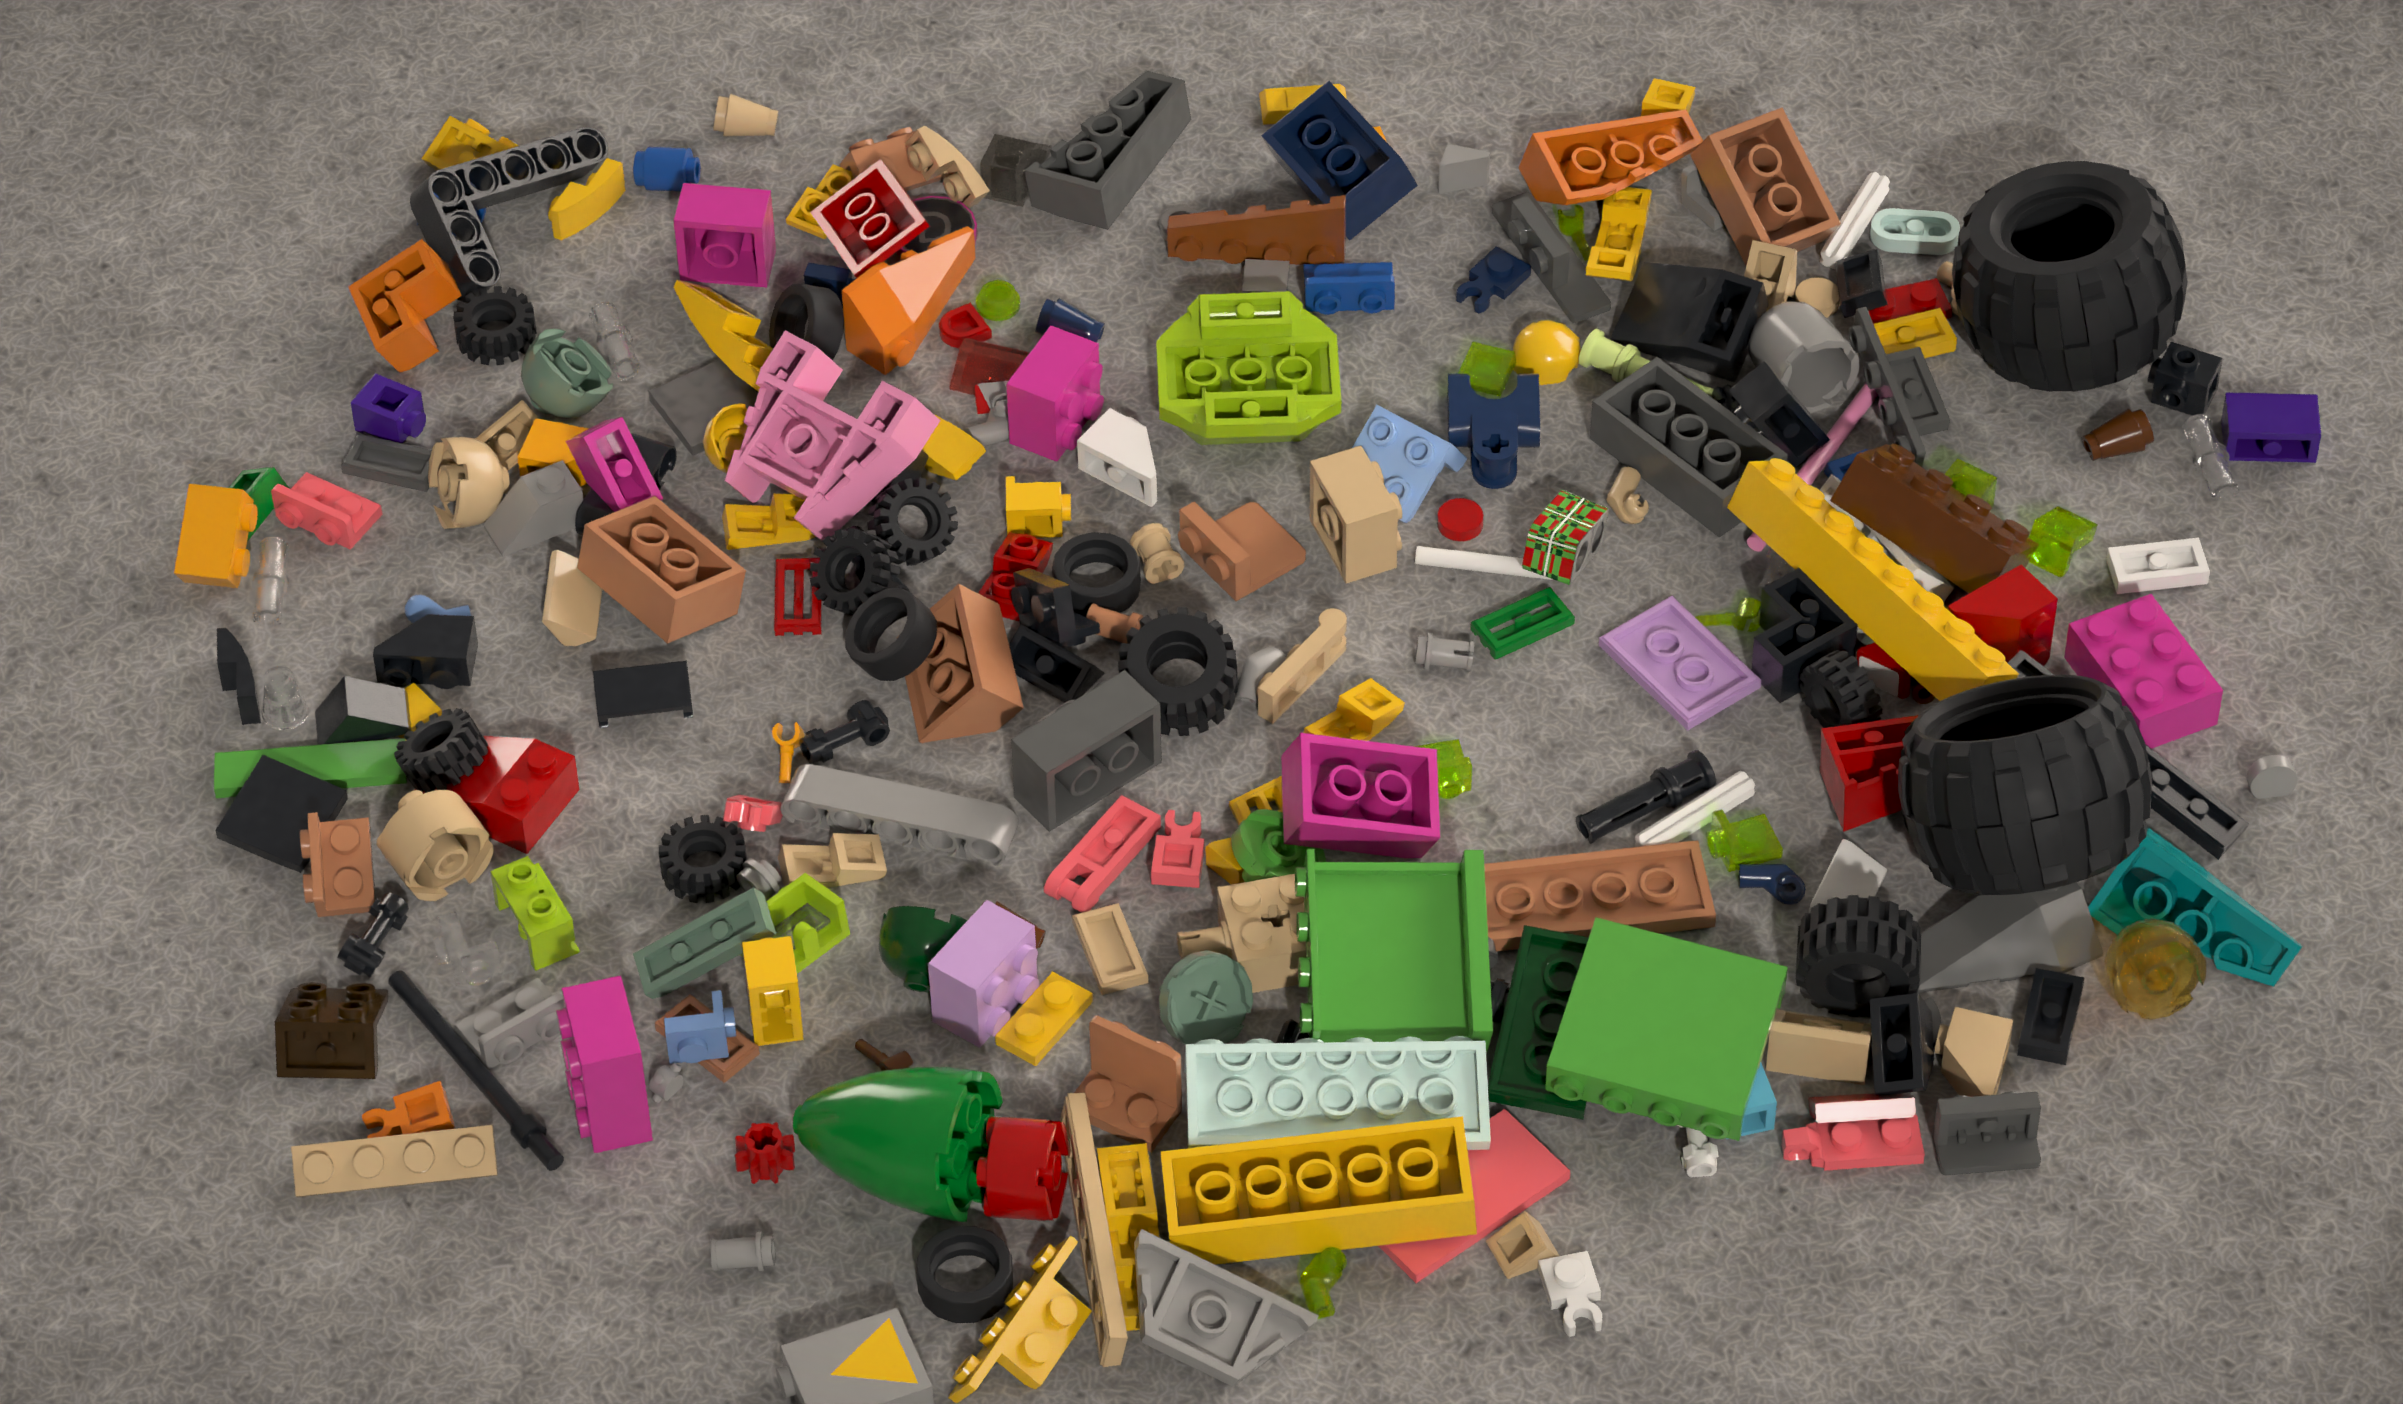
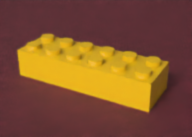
(1320, 1191)

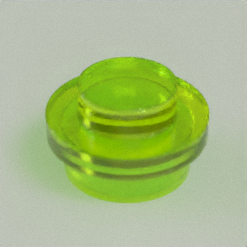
(998, 301)

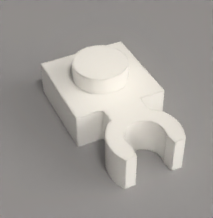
(1572, 1284)

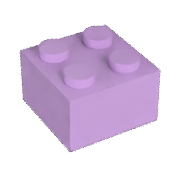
(983, 974)

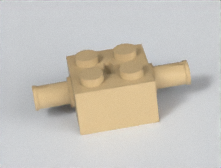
(1255, 931)

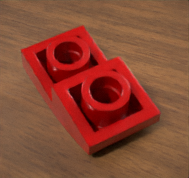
(1014, 554)

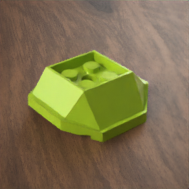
(1248, 370)

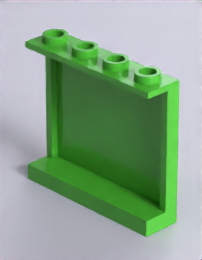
(1394, 950)
(1665, 1029)

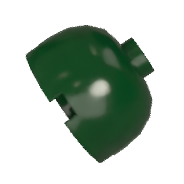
(911, 940)

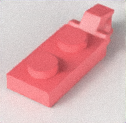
(1856, 1143)

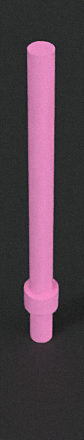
(1837, 436)

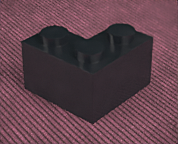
(1798, 630)

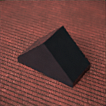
(362, 712)

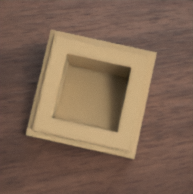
(1521, 1245)

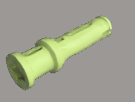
(1615, 358)

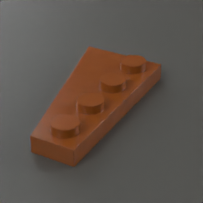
(1290, 234)

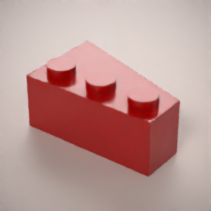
(1862, 769)

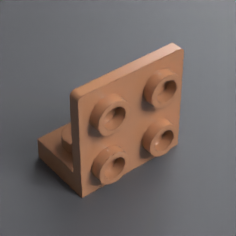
(1131, 1083)

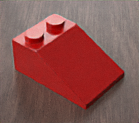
(870, 218)
(519, 789)

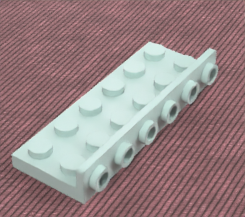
(1336, 1086)

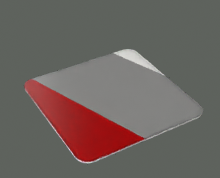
(986, 392)

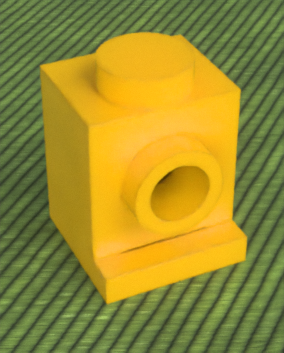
(1036, 508)

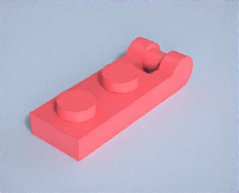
(1103, 853)

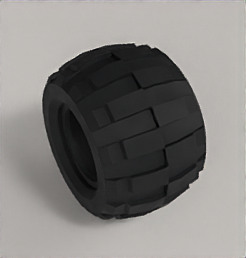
(2069, 276)
(2025, 784)

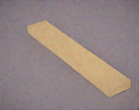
(1093, 1233)

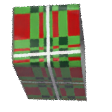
(1555, 533)

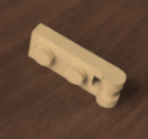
(1302, 666)

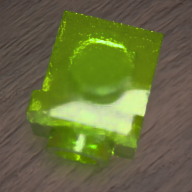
(2058, 537)
(1453, 768)
(1742, 841)

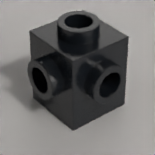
(2185, 379)

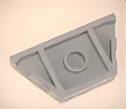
(1210, 1313)

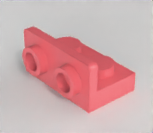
(325, 510)

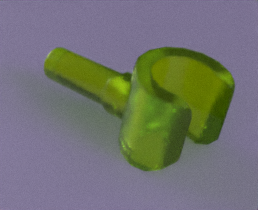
(1574, 227)
(1747, 609)

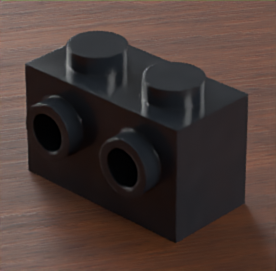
(1777, 414)

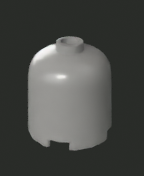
(1804, 353)

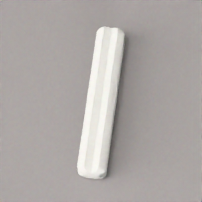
(1855, 219)
(1698, 811)

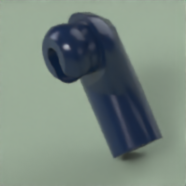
(1775, 879)

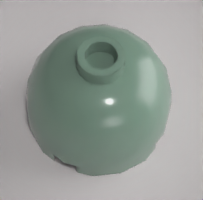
(564, 375)

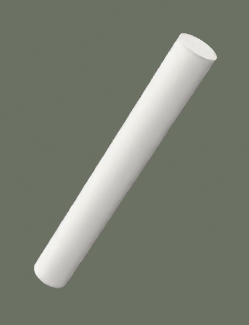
(1473, 561)

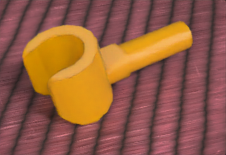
(786, 750)

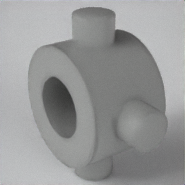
(666, 1082)

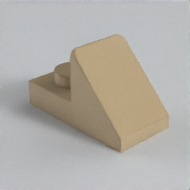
(1775, 268)

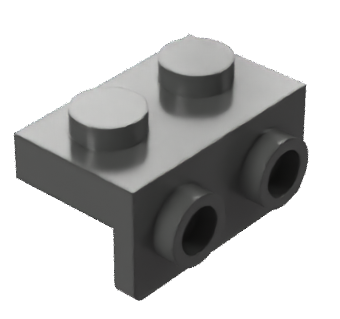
(1987, 1133)

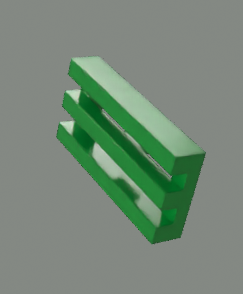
(1526, 628)

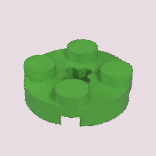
(1261, 847)

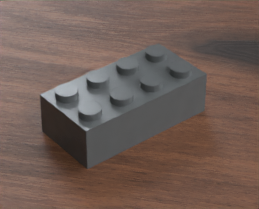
(1679, 441)

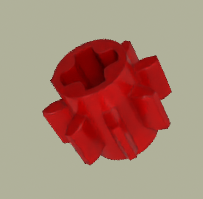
(764, 1152)

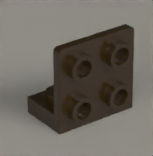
(329, 1031)

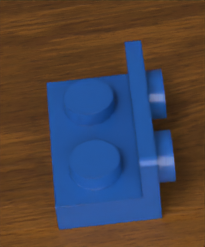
(1349, 287)

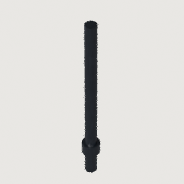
(524, 1127)

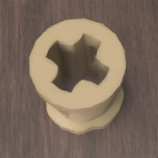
(1154, 548)

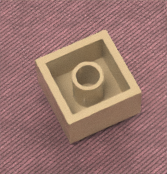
(1354, 514)

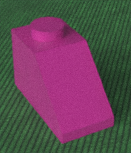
(613, 464)

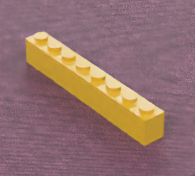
(1865, 581)

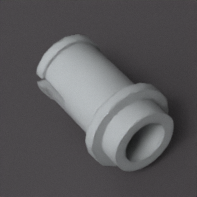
(1441, 652)
(743, 1252)

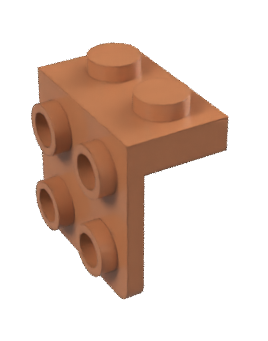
(1239, 548)

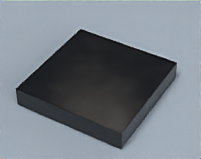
(274, 810)

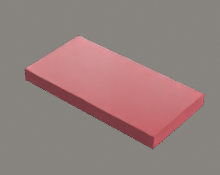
(1504, 1183)

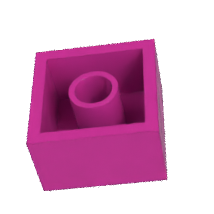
(725, 235)
(1054, 394)

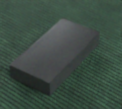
(388, 462)

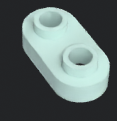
(1914, 231)

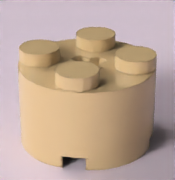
(435, 843)

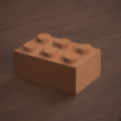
(1765, 185)
(661, 569)

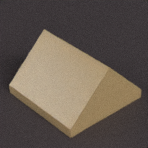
(1819, 1047)

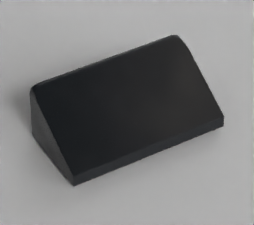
(1051, 666)

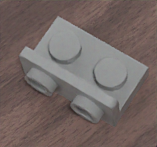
(512, 1024)

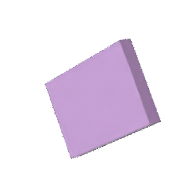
(1679, 662)

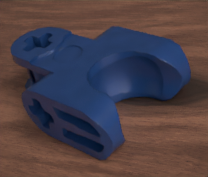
(1494, 427)

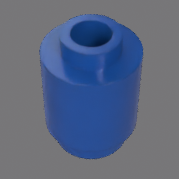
(665, 168)

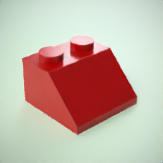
(2011, 614)

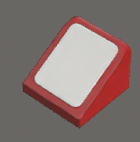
(1884, 670)

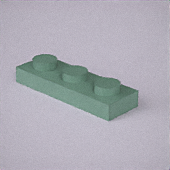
(703, 943)

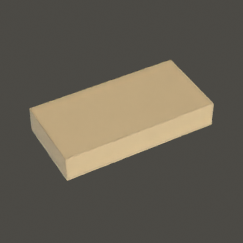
(1110, 949)

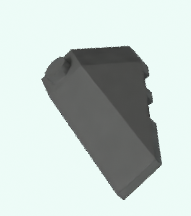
(2009, 938)

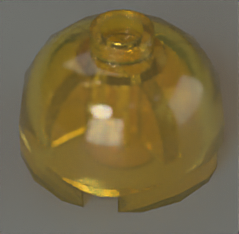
(2153, 968)

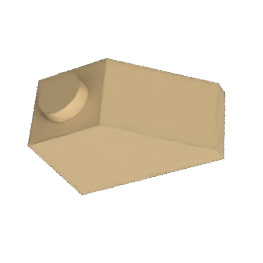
(1974, 1051)

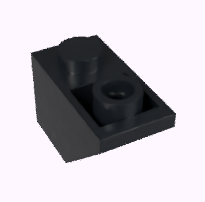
(429, 651)

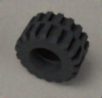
(1183, 638)
(1857, 953)

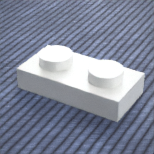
(2157, 565)

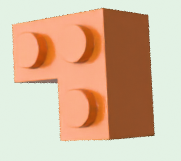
(400, 298)

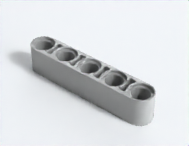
(901, 813)

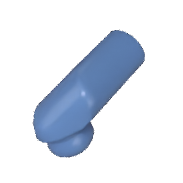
(420, 605)

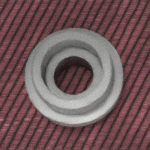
(760, 876)

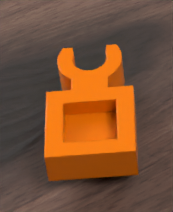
(415, 1112)

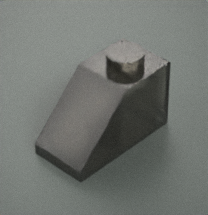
(1005, 164)

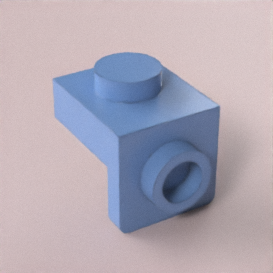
(700, 1035)

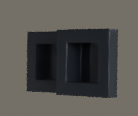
(237, 675)

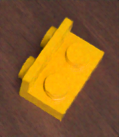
(462, 142)

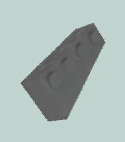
(1113, 153)

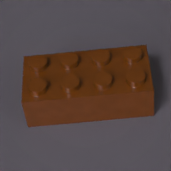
(1932, 518)

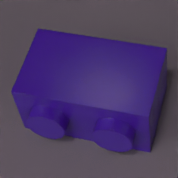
(2271, 427)

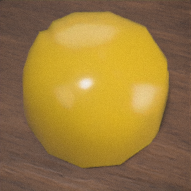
(1546, 350)
(724, 435)

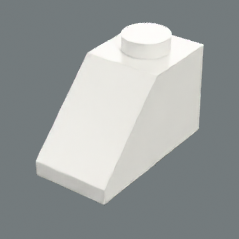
(1121, 455)

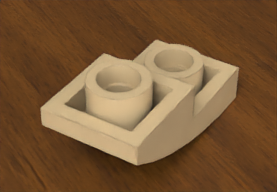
(937, 157)

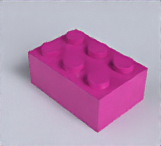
(2149, 666)
(1360, 796)
(604, 1065)

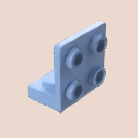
(1407, 457)

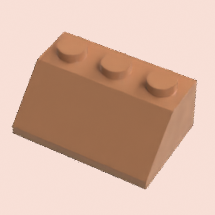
(969, 674)

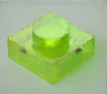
(1488, 368)

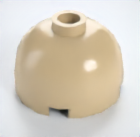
(471, 476)

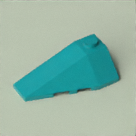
(2172, 887)

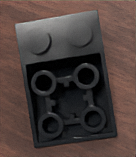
(1692, 316)

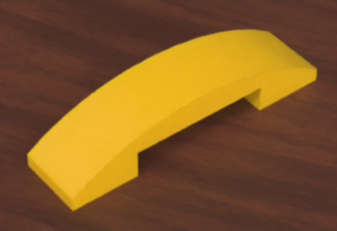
(1620, 235)

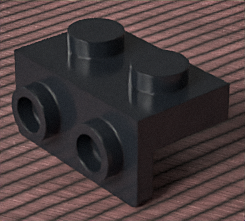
(1047, 608)

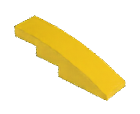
(725, 329)
(1129, 1208)

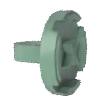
(1205, 998)

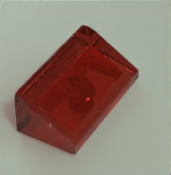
(984, 363)

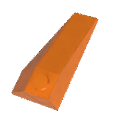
(1604, 157)
(897, 304)

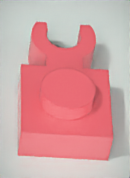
(752, 812)
(1178, 854)

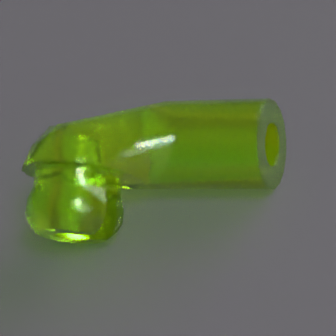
(1320, 1278)

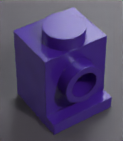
(388, 410)

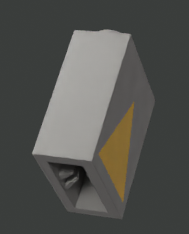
(856, 1365)

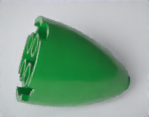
(905, 1135)

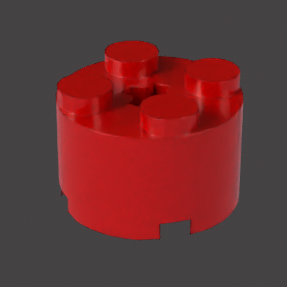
(1023, 1168)

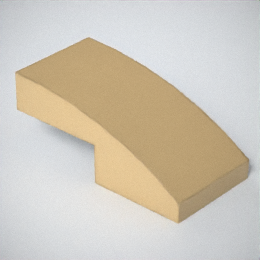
(842, 862)

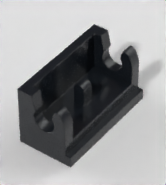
(642, 690)

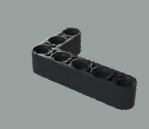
(460, 200)

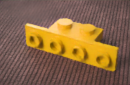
(1032, 1332)

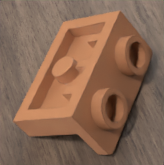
(340, 865)

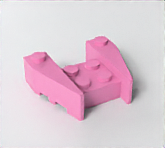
(818, 449)

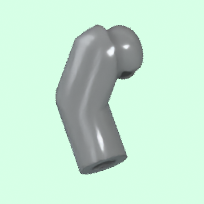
(996, 427)
(1254, 669)

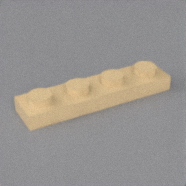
(394, 1161)

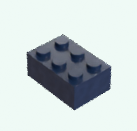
(1337, 154)

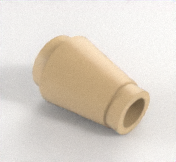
(743, 117)

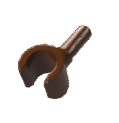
(898, 1061)

